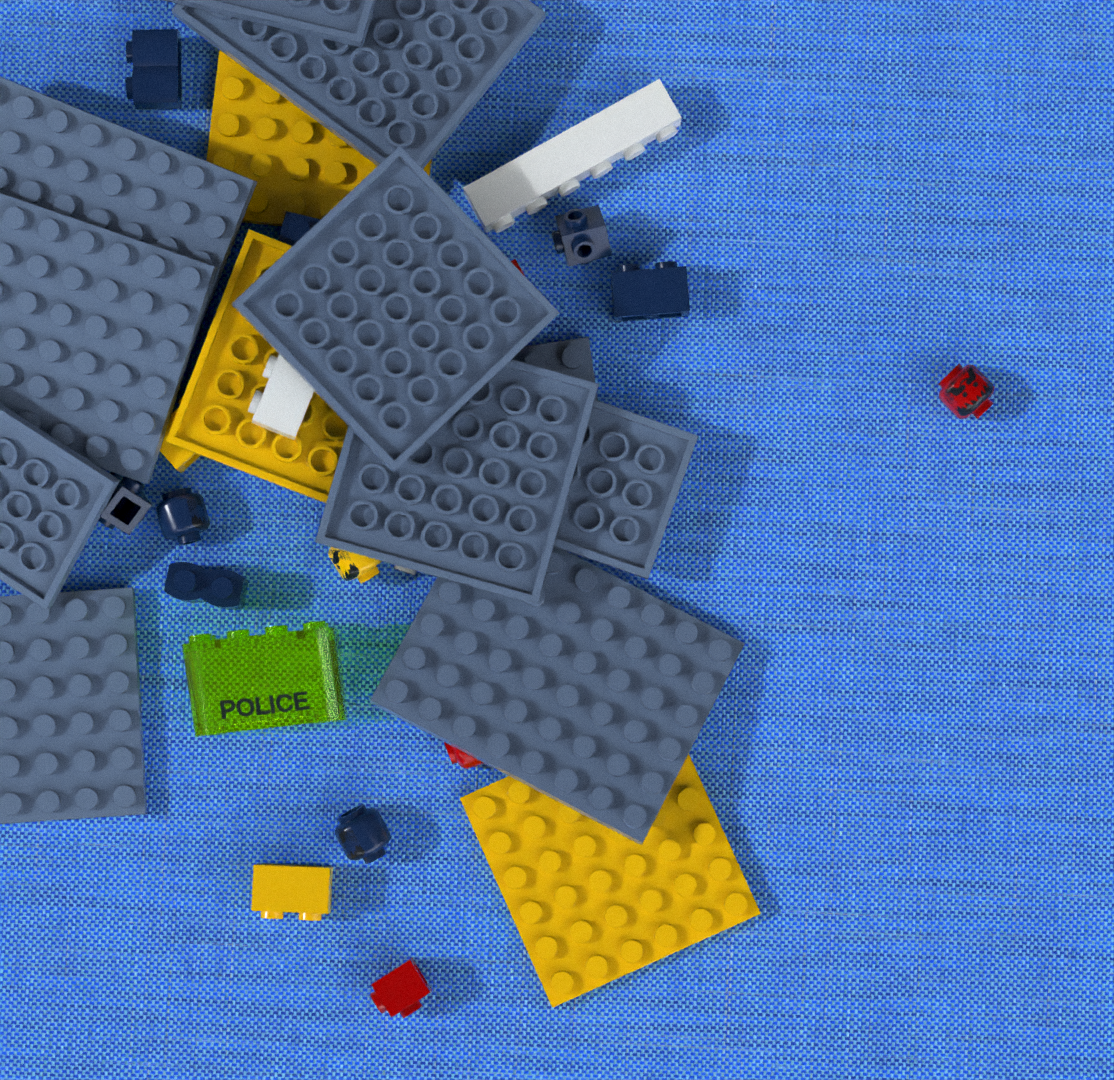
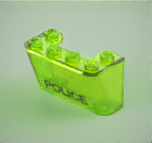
(265, 679)

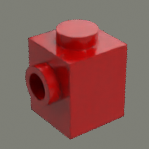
(400, 990)

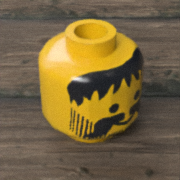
(353, 565)

